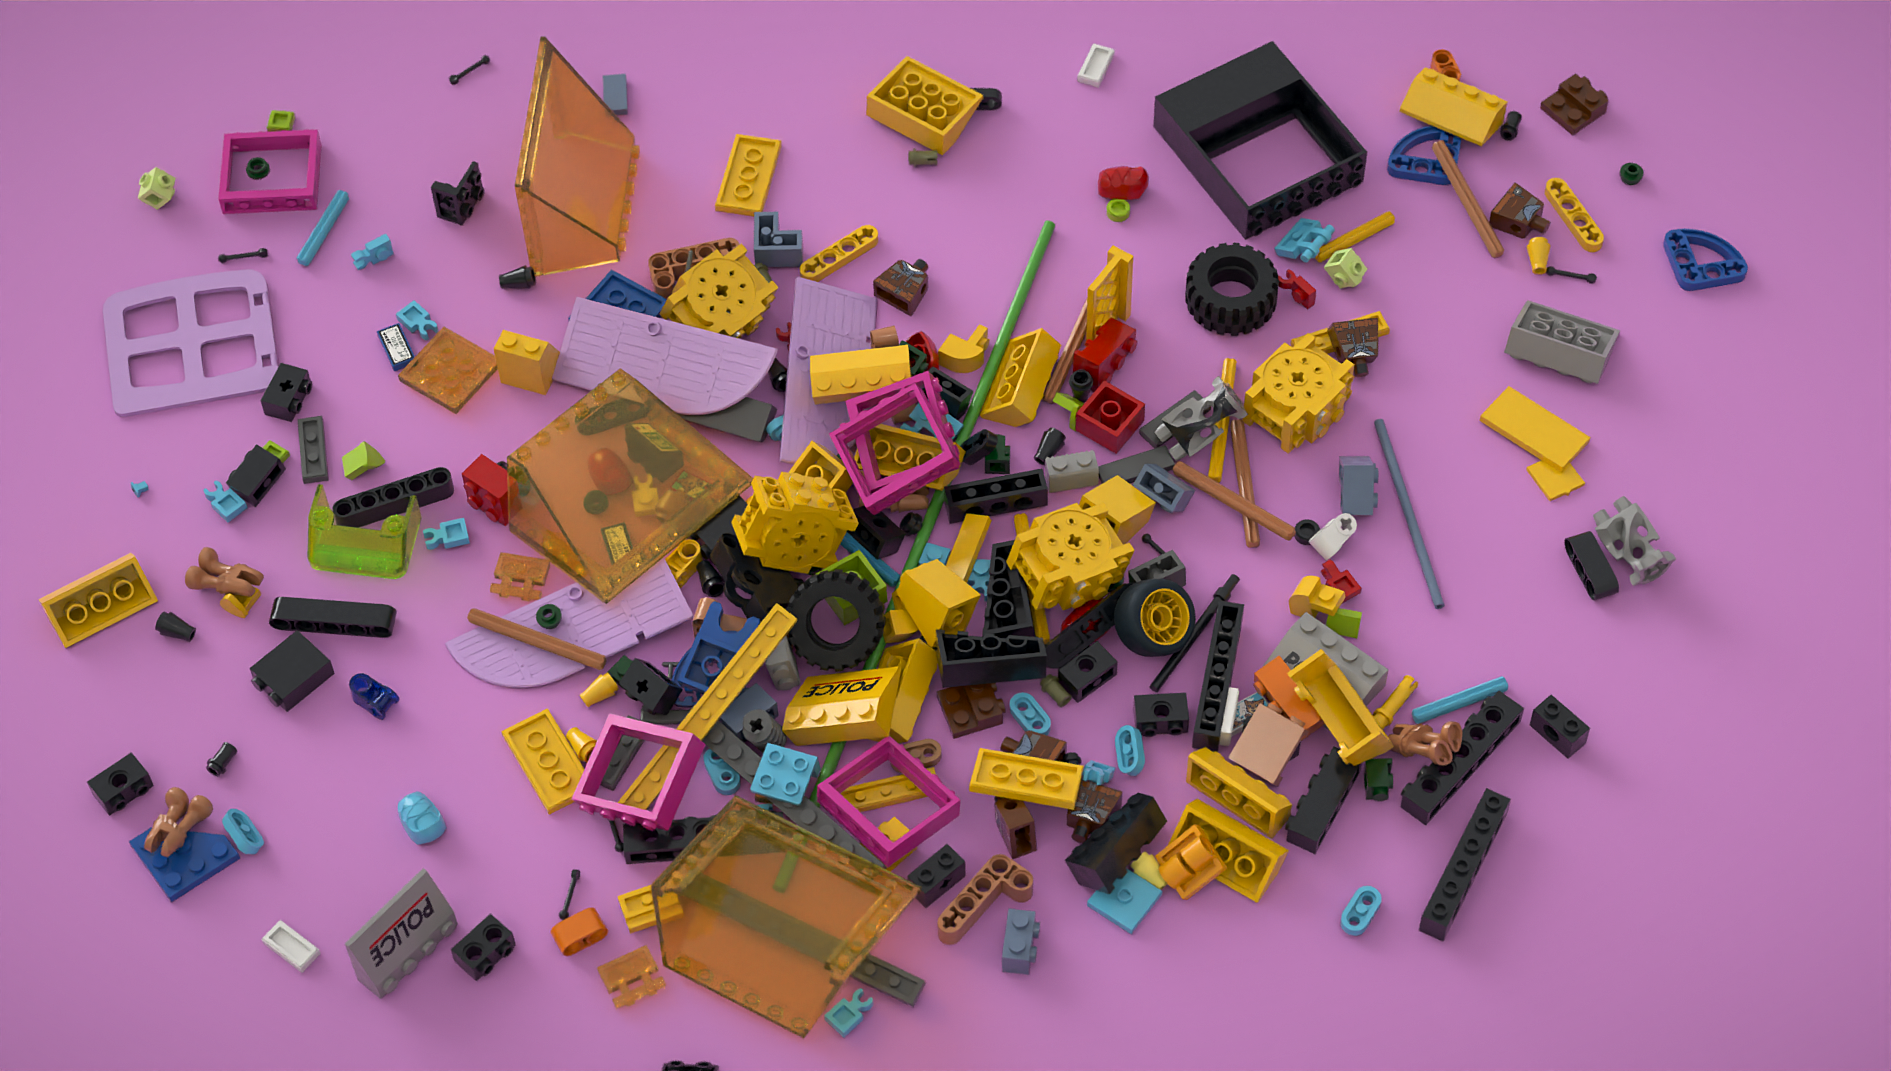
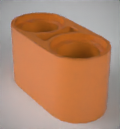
(1444, 63)
(579, 931)

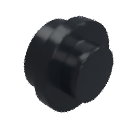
(911, 523)

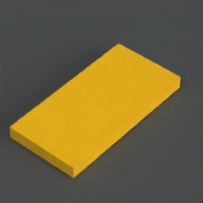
(748, 175)
(1534, 429)
(545, 759)
(1026, 778)

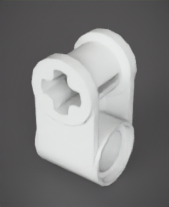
(1332, 536)

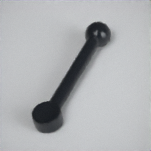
(453, 79)
(262, 252)
(1590, 278)
(1146, 538)
(619, 847)
(575, 875)

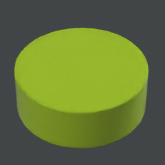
(1118, 210)

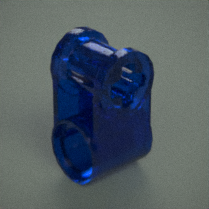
(375, 698)

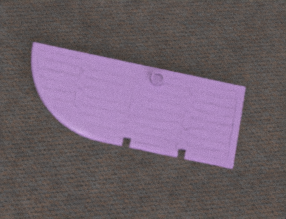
(822, 323)
(678, 363)
(645, 607)

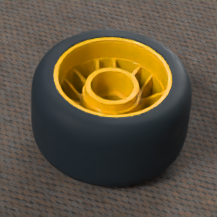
(1154, 617)

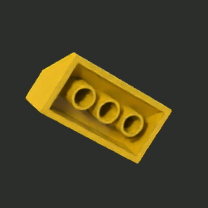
(1454, 106)
(855, 373)
(1021, 379)
(903, 449)
(98, 600)
(917, 666)
(1237, 791)
(1249, 856)

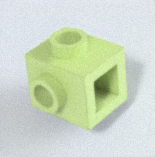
(156, 188)
(1345, 268)

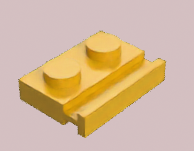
(638, 909)

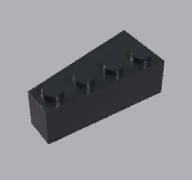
(1007, 598)
(988, 659)
(1116, 843)

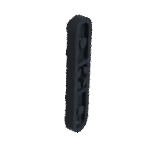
(1073, 641)

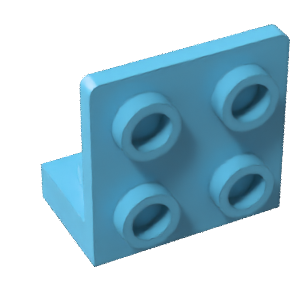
(784, 774)

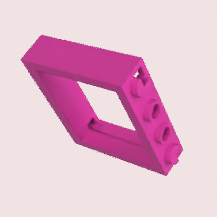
(277, 199)
(870, 399)
(912, 480)
(673, 789)
(857, 824)

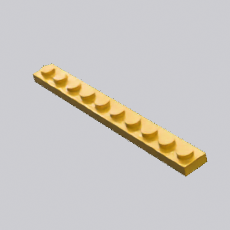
(713, 703)

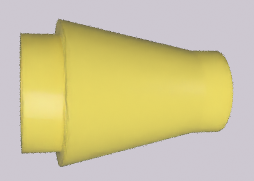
(1147, 868)

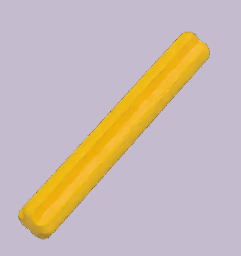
(1355, 235)

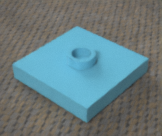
(1127, 902)

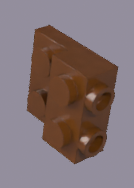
(1575, 104)
(971, 708)

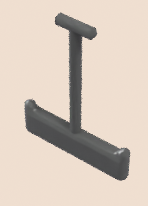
(673, 716)

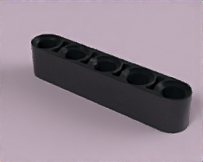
(383, 502)
(332, 617)

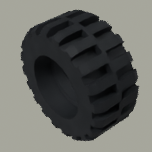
(1236, 265)
(860, 595)

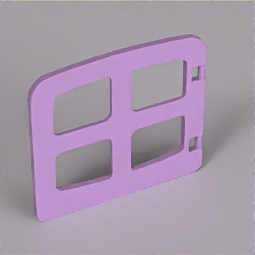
(189, 339)

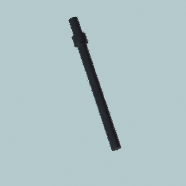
(1223, 594)

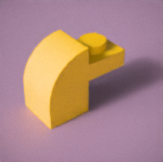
(964, 355)
(1315, 597)
(898, 623)

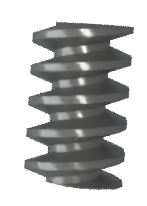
(762, 729)

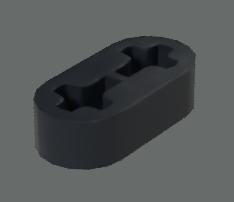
(991, 98)
(979, 446)

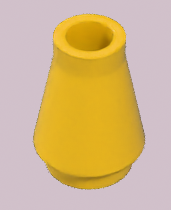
(1538, 253)
(599, 690)
(581, 743)

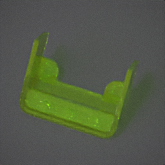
(361, 550)

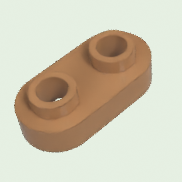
(922, 747)

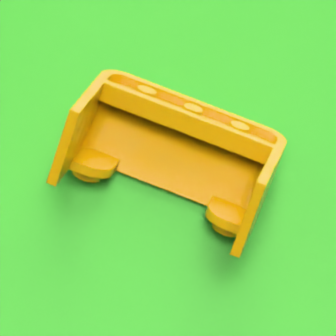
(1340, 708)

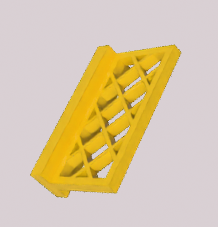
(1110, 292)

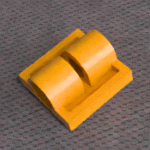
(1190, 862)

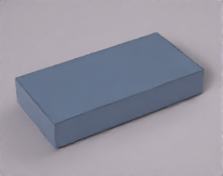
(616, 93)

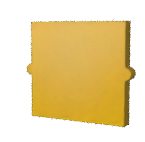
(1553, 482)

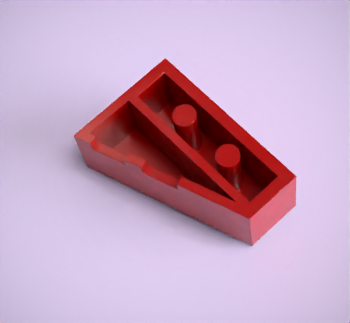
(1106, 351)

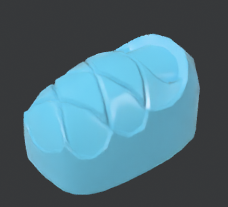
(420, 818)

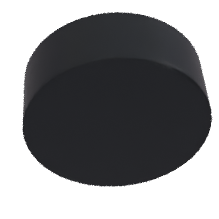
(1305, 531)

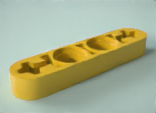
(1577, 213)
(837, 252)

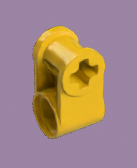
(682, 566)

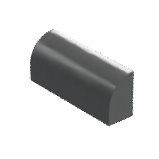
(746, 419)

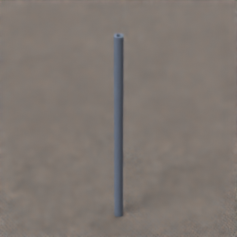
(1409, 514)

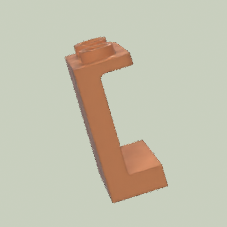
(1268, 742)

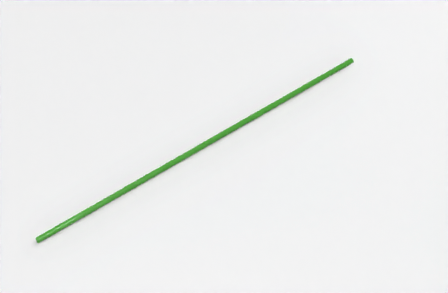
(969, 422)

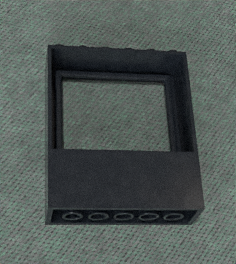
(1240, 104)

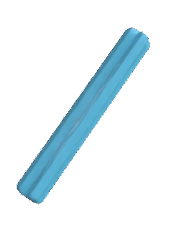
(322, 228)
(1459, 700)

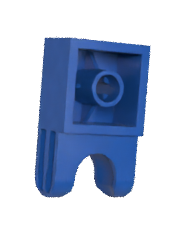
(711, 647)

